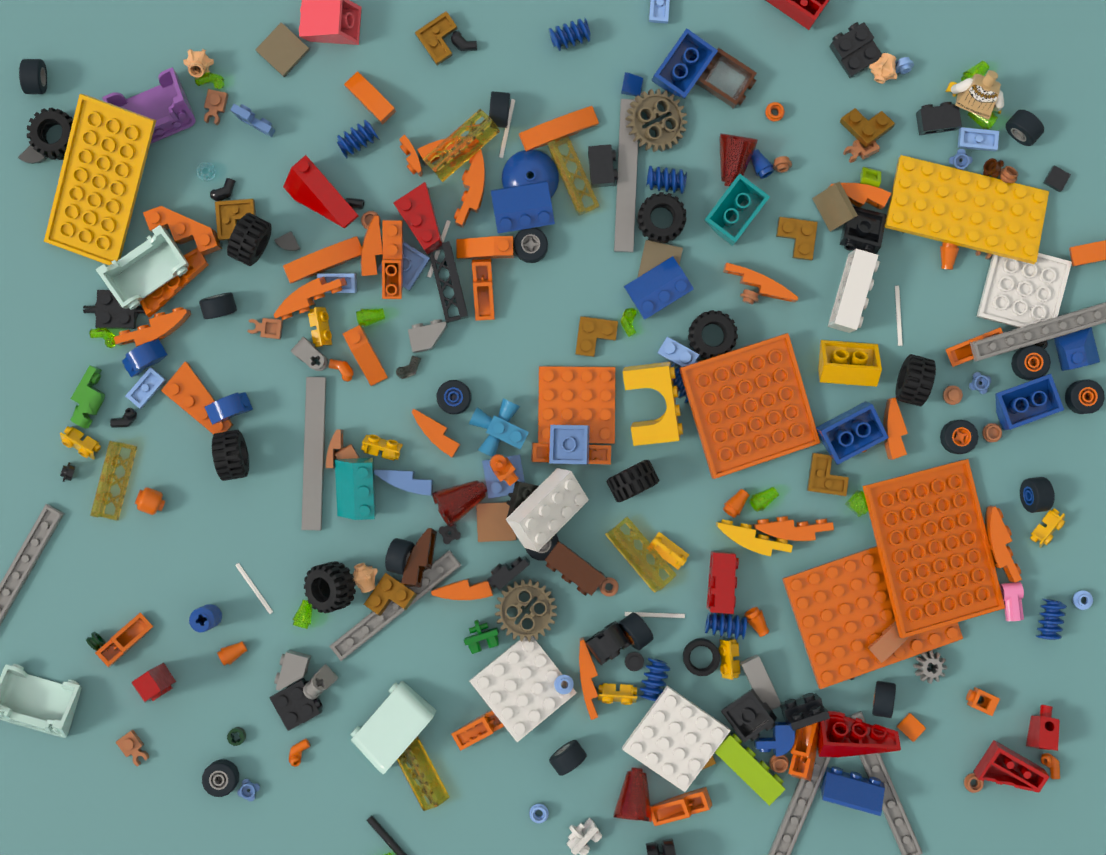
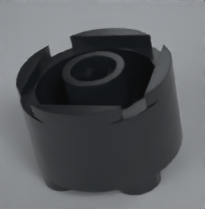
(608, 642)

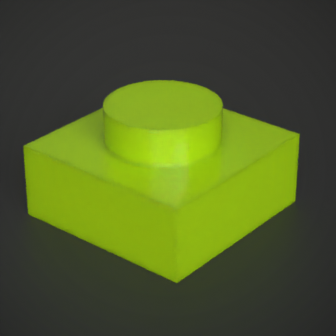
(870, 177)

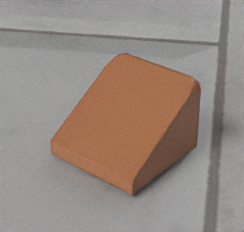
(347, 453)

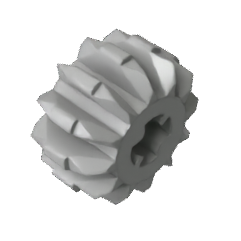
(937, 666)

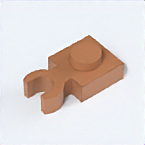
(215, 103)
(858, 149)
(269, 328)
(130, 745)

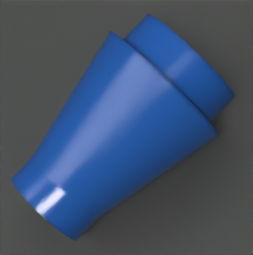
(761, 165)

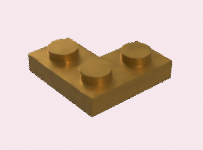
(432, 37)
(866, 130)
(228, 213)
(804, 234)
(590, 330)
(820, 477)
(388, 590)

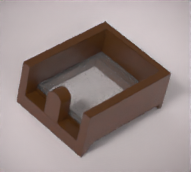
(727, 78)

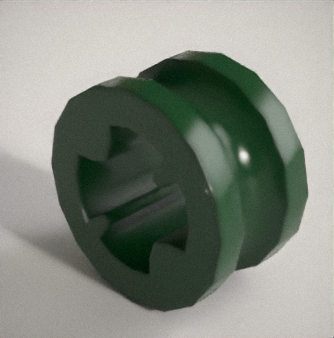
(95, 641)
(230, 737)

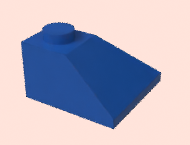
(1077, 349)

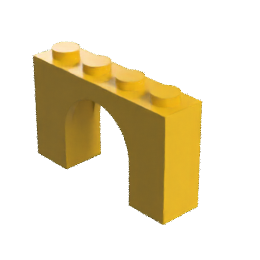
(657, 377)

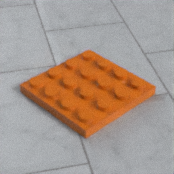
(577, 398)

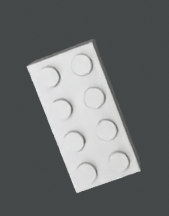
(853, 291)
(547, 509)

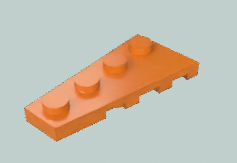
(157, 299)
(192, 396)

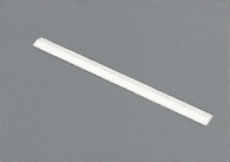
(507, 129)
(438, 252)
(898, 315)
(254, 588)
(664, 615)

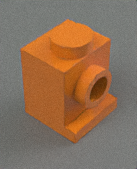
(988, 703)

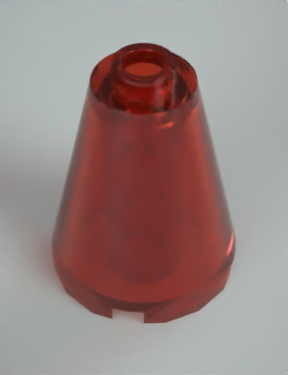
(734, 156)
(458, 500)
(634, 797)

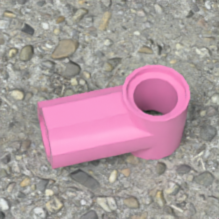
(1012, 597)

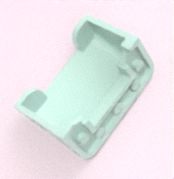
(144, 269)
(37, 701)
(393, 726)

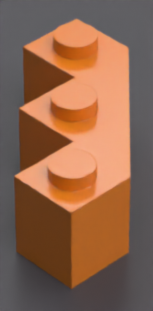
(184, 229)

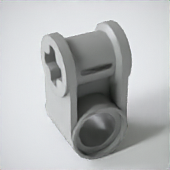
(308, 353)
(321, 681)

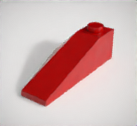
(314, 191)
(851, 737)

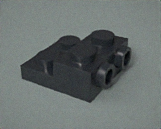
(855, 49)
(864, 231)
(504, 574)
(294, 706)
(804, 711)
(749, 716)

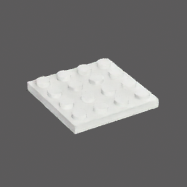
(1022, 291)
(521, 687)
(676, 738)

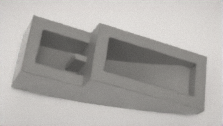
(760, 681)

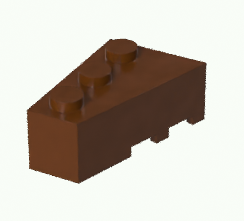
(574, 569)

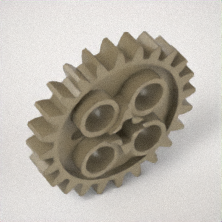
(648, 104)
(540, 621)

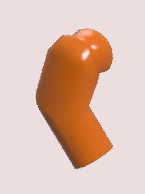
(344, 368)
(296, 752)
(1052, 763)

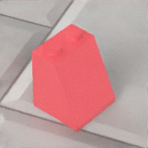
(330, 21)

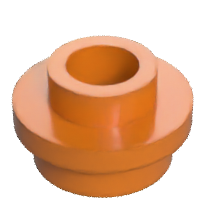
(777, 106)

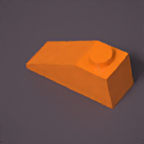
(485, 247)
(365, 355)

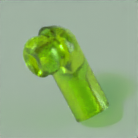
(212, 78)
(627, 320)
(105, 334)

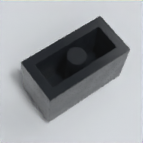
(938, 118)
(601, 166)

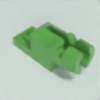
(88, 397)

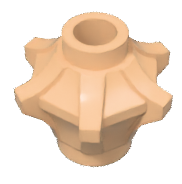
(198, 63)
(884, 68)
(364, 577)

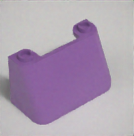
(163, 103)

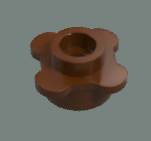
(992, 167)

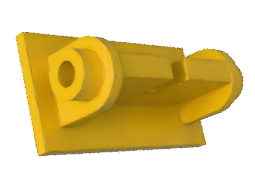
(319, 318)
(73, 439)
(372, 444)
(1053, 522)
(669, 551)
(729, 668)
(624, 695)

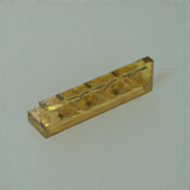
(463, 147)
(566, 176)
(106, 479)
(638, 561)
(425, 773)

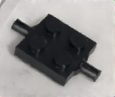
(110, 313)

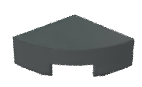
(31, 156)
(288, 242)

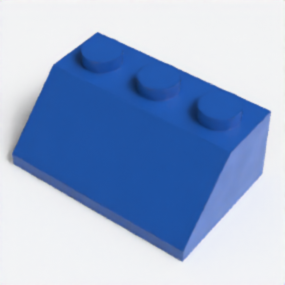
(684, 64)
(522, 207)
(658, 287)
(1027, 402)
(852, 432)
(853, 790)

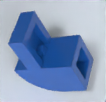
(144, 356)
(228, 407)
(781, 742)

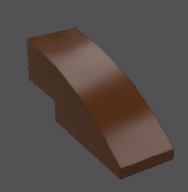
(420, 559)

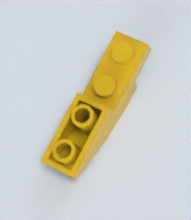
(746, 537)

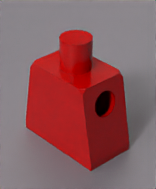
(1043, 730)

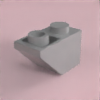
(426, 337)
(293, 668)

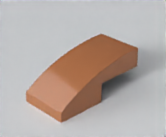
(335, 443)
(887, 643)

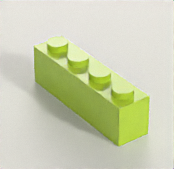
(749, 769)

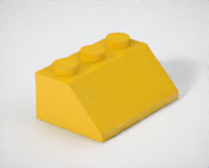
(849, 363)

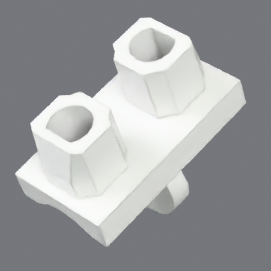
(581, 835)

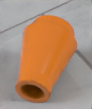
(948, 255)
(736, 503)
(757, 621)
(231, 653)

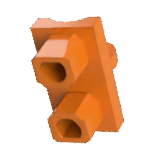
(503, 469)

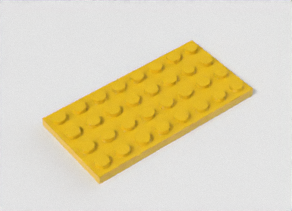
(99, 180)
(967, 209)

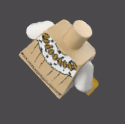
(979, 94)

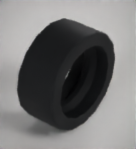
(701, 671)

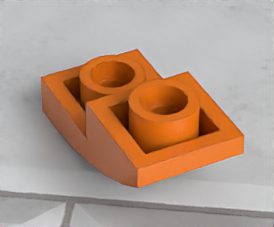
(413, 161)

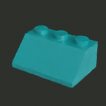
(736, 209)
(355, 488)

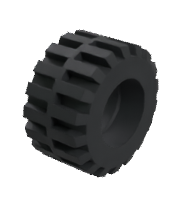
(40, 127)
(661, 201)
(249, 239)
(719, 319)
(915, 380)
(230, 455)
(633, 481)
(329, 587)

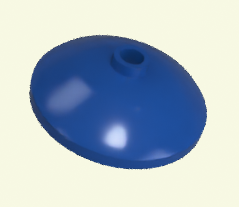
(533, 162)

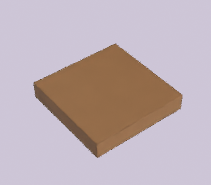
(493, 523)

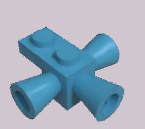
(499, 428)

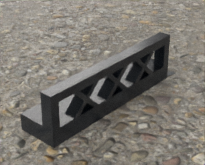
(456, 286)

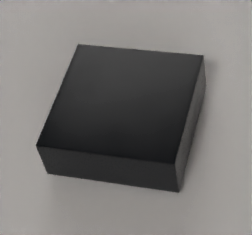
(1056, 178)

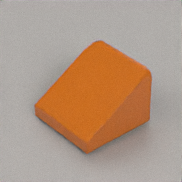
(911, 727)

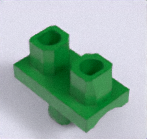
(490, 635)

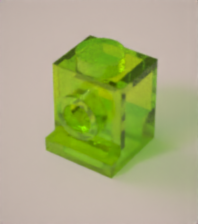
(857, 503)

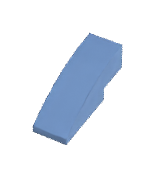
(406, 481)

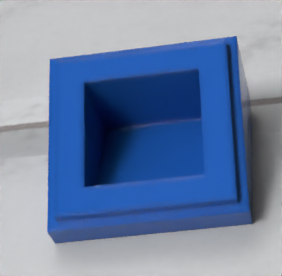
(632, 84)

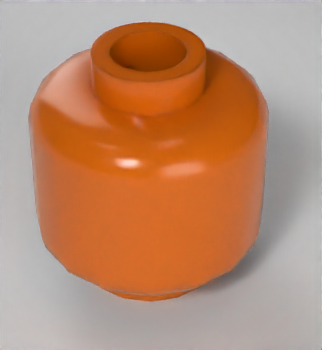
(149, 501)

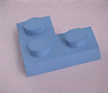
(244, 114)

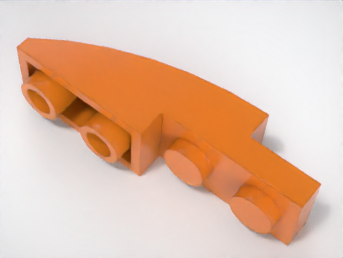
(474, 181)
(392, 259)
(302, 297)
(161, 327)
(785, 528)
(998, 536)

